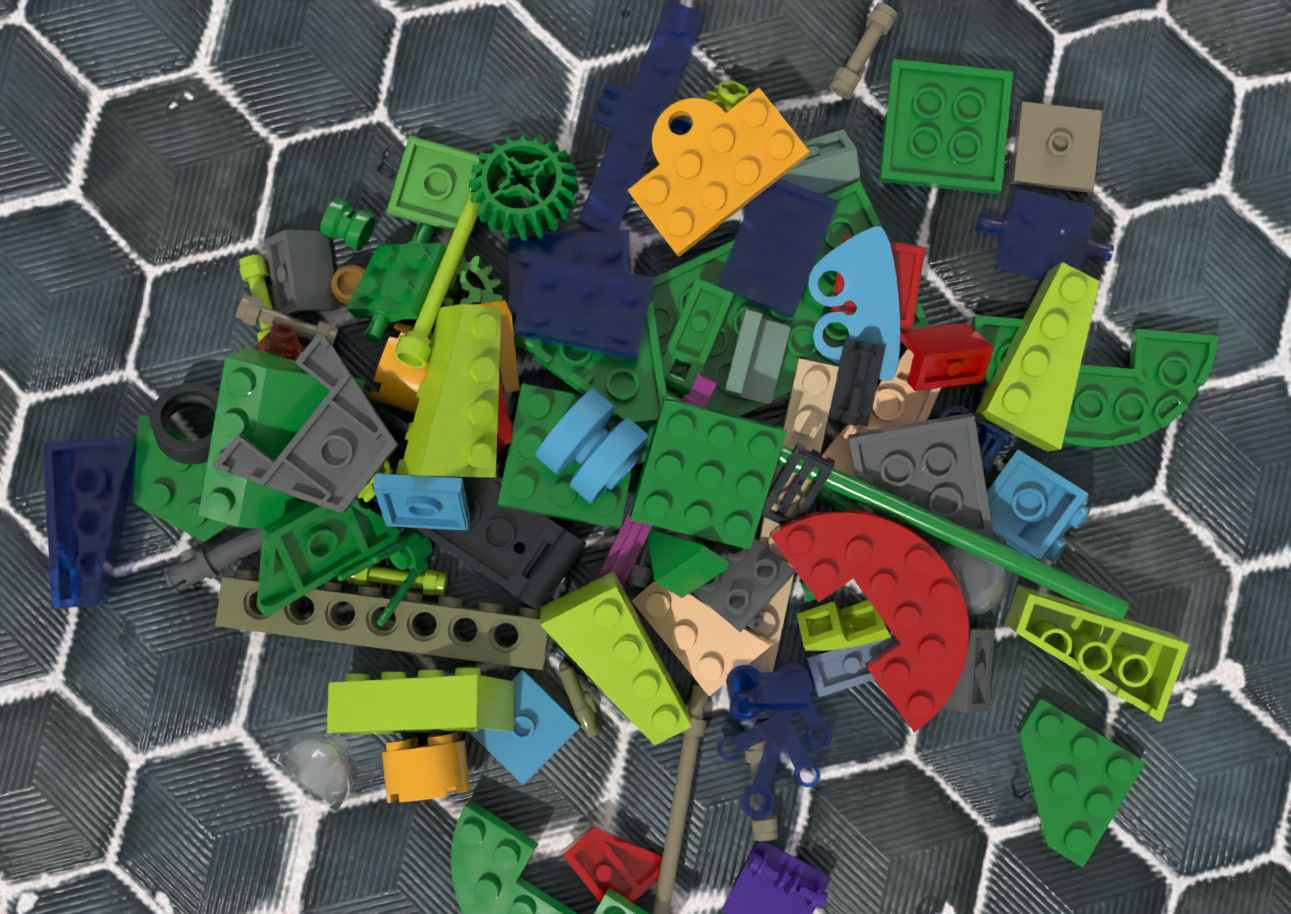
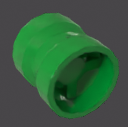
(348, 224)

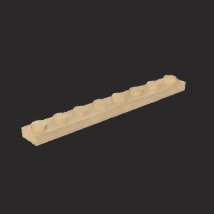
(806, 424)

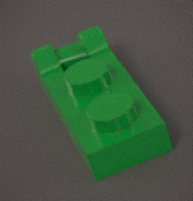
(695, 333)

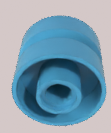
(583, 438)

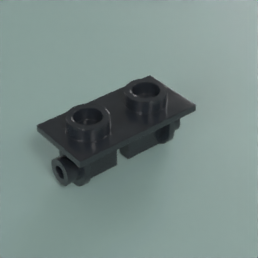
(856, 382)

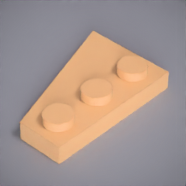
(699, 635)

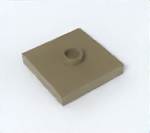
(1056, 147)

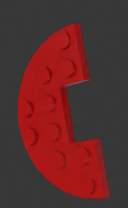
(906, 587)

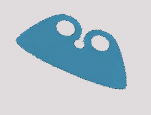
(872, 285)

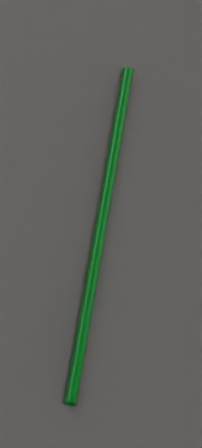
(952, 533)

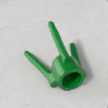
(405, 552)

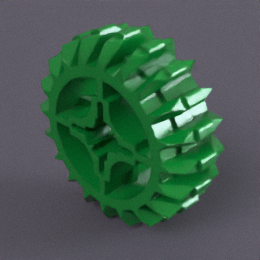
(533, 167)

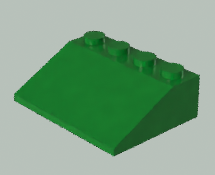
(267, 404)

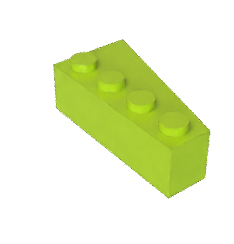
(459, 397)

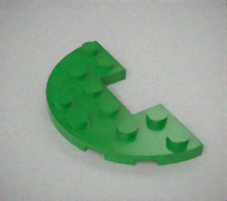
(1122, 403)
(488, 867)

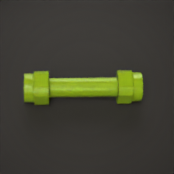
(255, 271)
(432, 581)

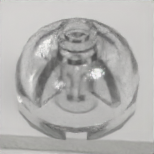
(979, 580)
(320, 765)

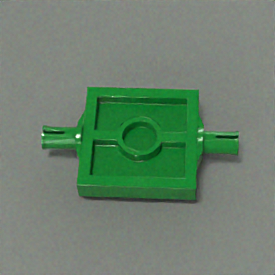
(396, 282)

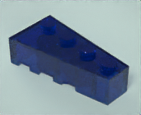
(86, 513)

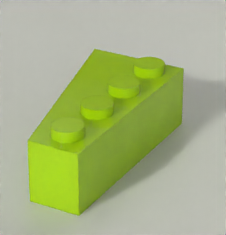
(1042, 365)
(613, 648)
(1120, 655)
(420, 703)

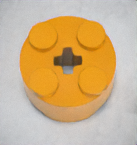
(398, 380)
(426, 770)

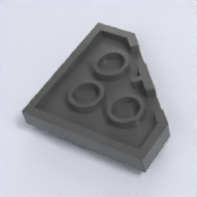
(929, 466)

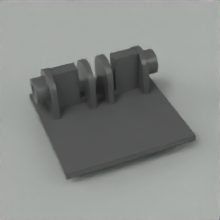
(745, 585)

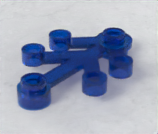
(778, 733)

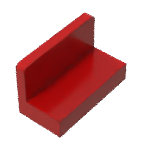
(946, 356)

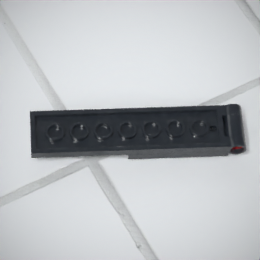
(496, 531)

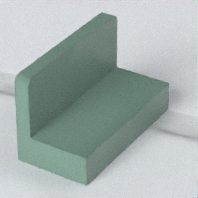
(830, 165)
(757, 358)

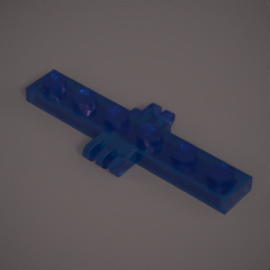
(635, 115)

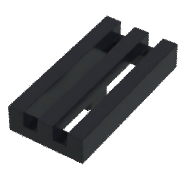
(811, 459)

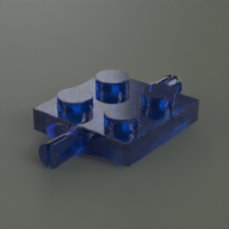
(1042, 233)

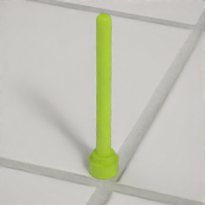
(415, 346)

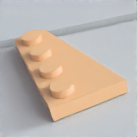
(892, 406)

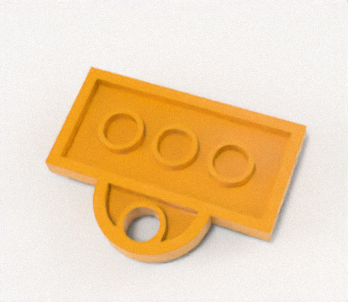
(714, 165)

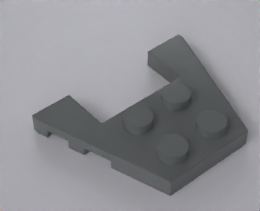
(333, 450)

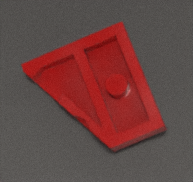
(612, 863)

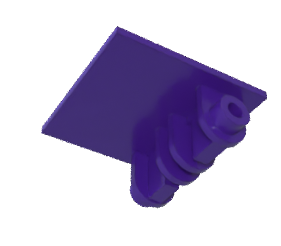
(776, 884)

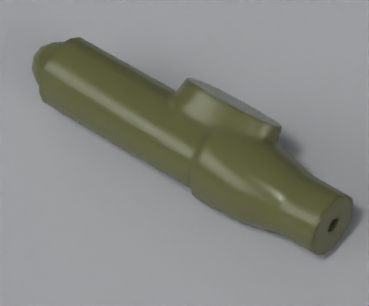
(581, 700)

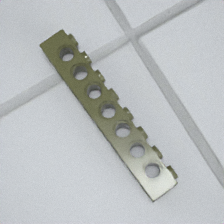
(239, 610)

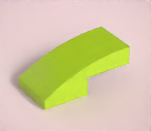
(844, 628)

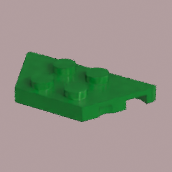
(170, 487)
(313, 547)

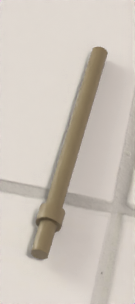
(680, 800)

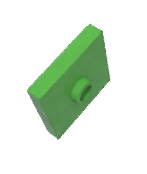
(432, 184)

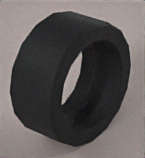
(169, 403)

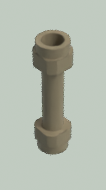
(878, 24)
(251, 310)
(765, 828)

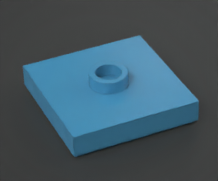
(422, 501)
(538, 732)

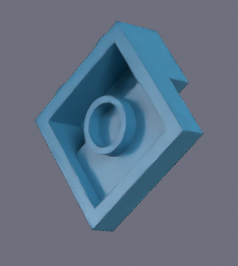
(1035, 507)

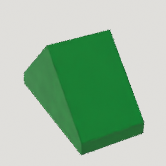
(682, 564)

